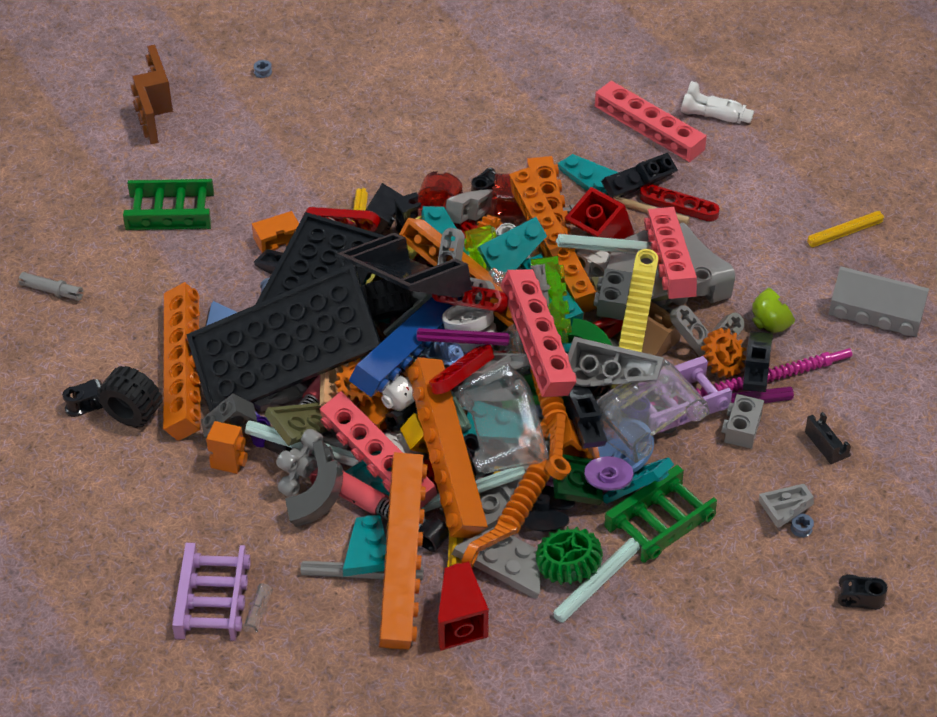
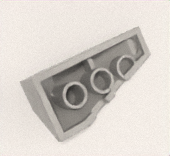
(609, 365)

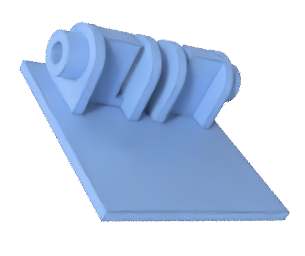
(448, 352)

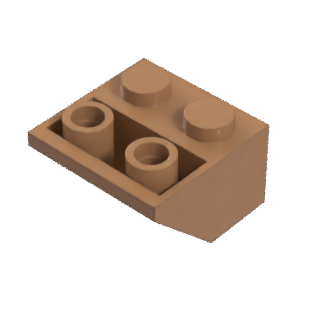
(659, 332)

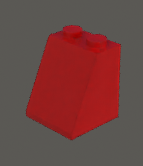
(601, 216)
(462, 608)

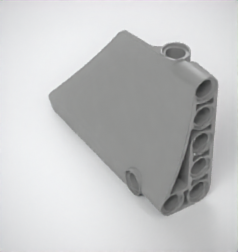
(713, 274)

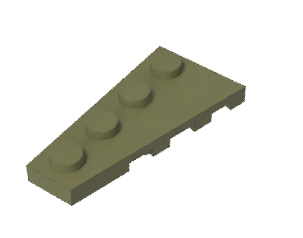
(295, 419)

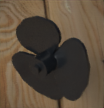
(542, 515)

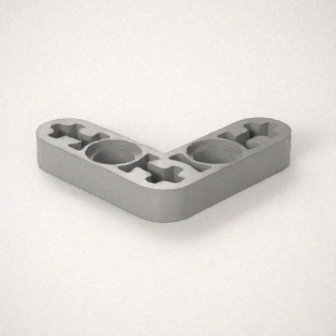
(458, 246)
(689, 317)

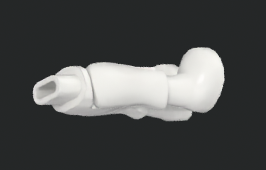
(715, 107)

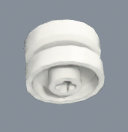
(469, 320)

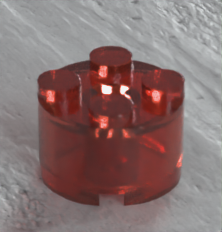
(438, 188)
(506, 202)

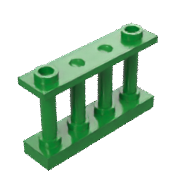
(169, 218)
(655, 493)

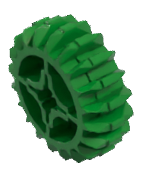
(569, 555)

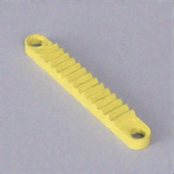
(638, 302)

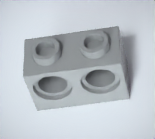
(743, 421)

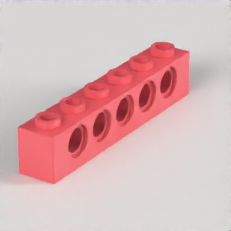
(650, 121)
(673, 256)
(538, 333)
(341, 409)

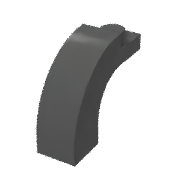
(322, 494)

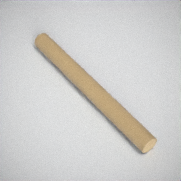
(644, 208)

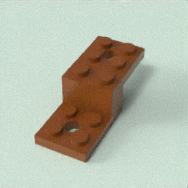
(151, 94)

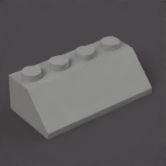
(878, 301)

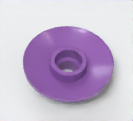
(608, 473)

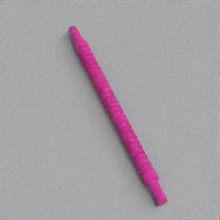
(824, 359)

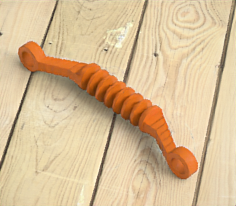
(555, 418)
(516, 509)

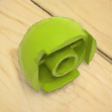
(771, 313)

